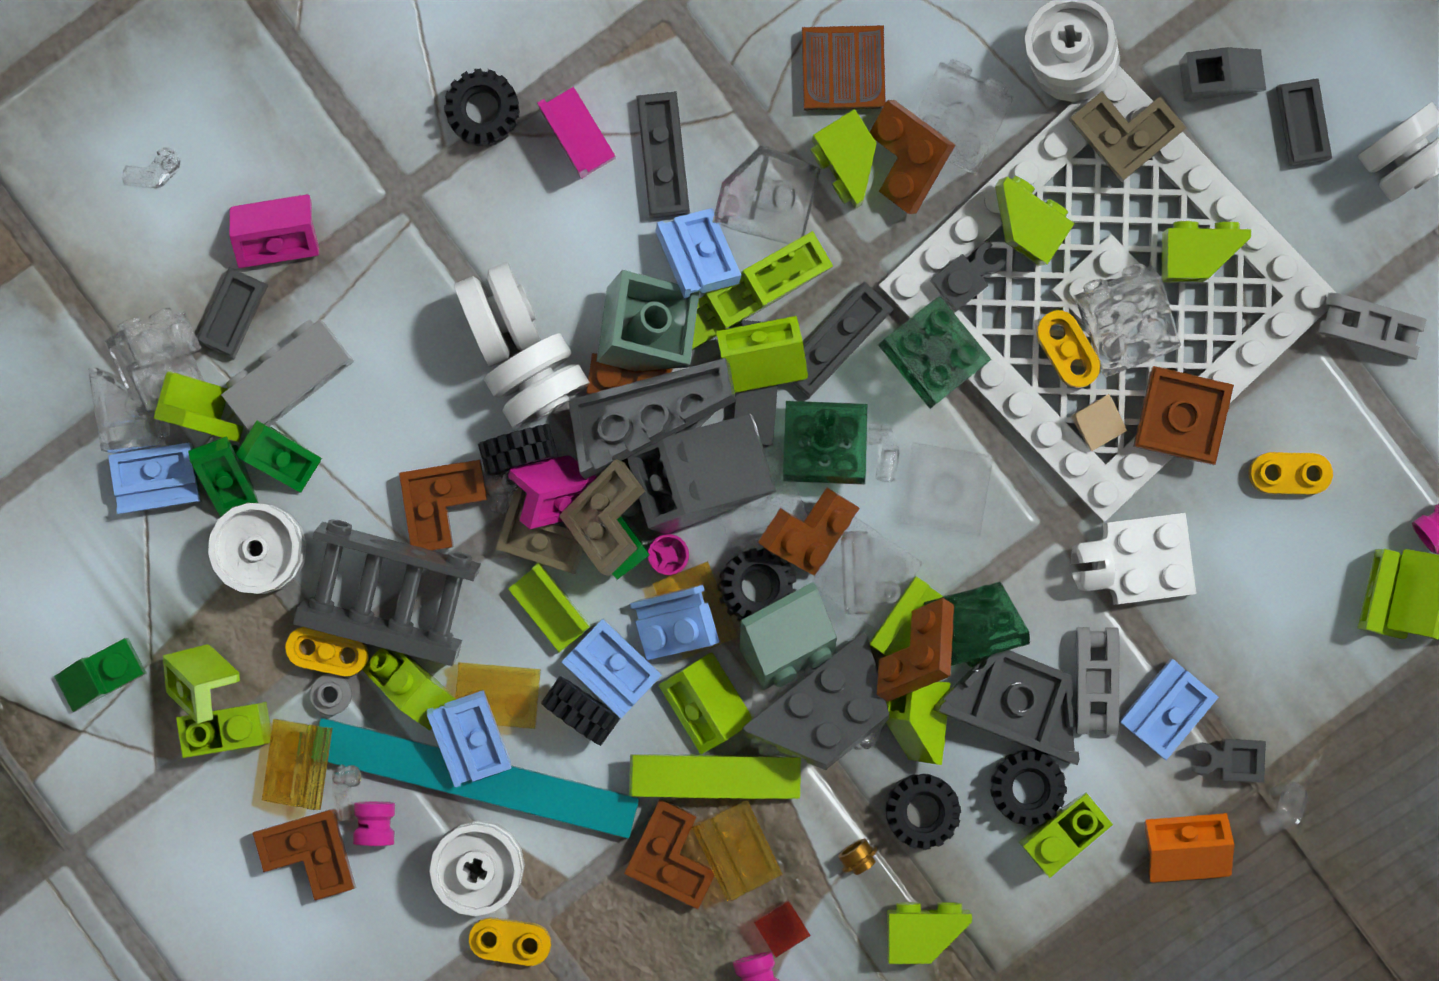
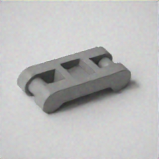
(1372, 325)
(1097, 680)

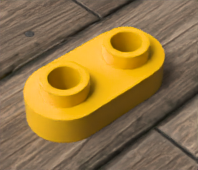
(1071, 347)
(1291, 473)
(327, 652)
(510, 937)

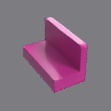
(577, 132)
(273, 231)
(549, 489)

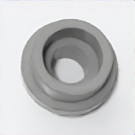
(342, 687)

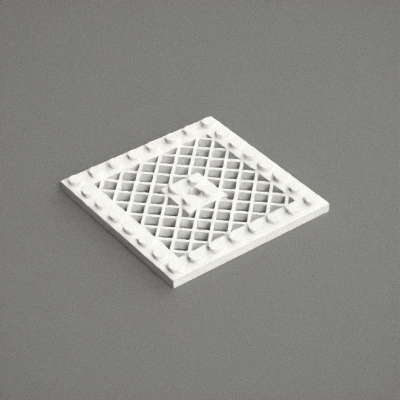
(1200, 183)

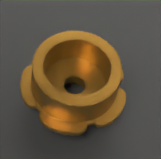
(858, 857)

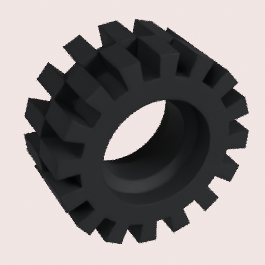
(475, 83)
(517, 449)
(750, 561)
(580, 710)
(1051, 798)
(923, 836)

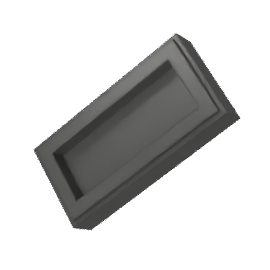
(1304, 122)
(231, 312)

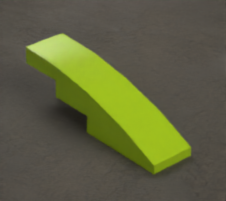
(760, 287)
(714, 776)

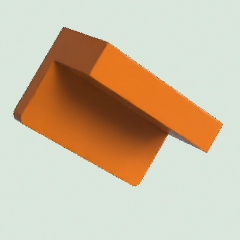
(1189, 847)

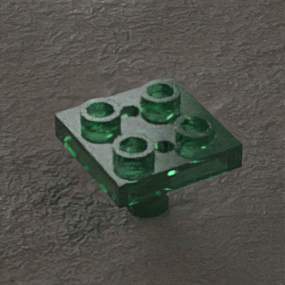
(925, 360)
(826, 428)
(984, 624)

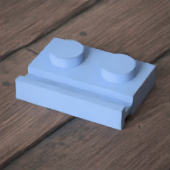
(698, 253)
(153, 478)
(675, 623)
(611, 668)
(1168, 709)
(469, 738)

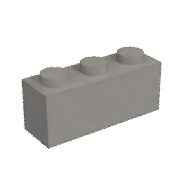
(287, 375)

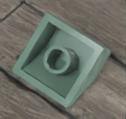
(646, 324)
(787, 637)

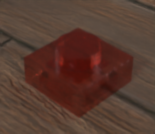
(782, 928)

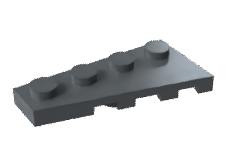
(641, 413)

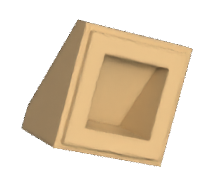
(1099, 422)

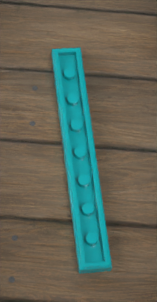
(513, 788)

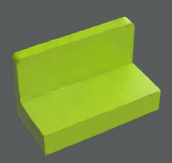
(764, 353)
(195, 406)
(1380, 594)
(1416, 595)
(549, 607)
(896, 628)
(191, 676)
(706, 703)

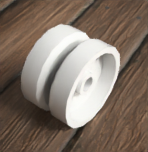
(1072, 49)
(1410, 150)
(501, 313)
(539, 385)
(232, 551)
(459, 885)

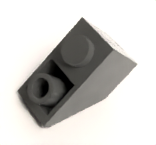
(1221, 72)

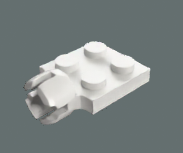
(1138, 560)

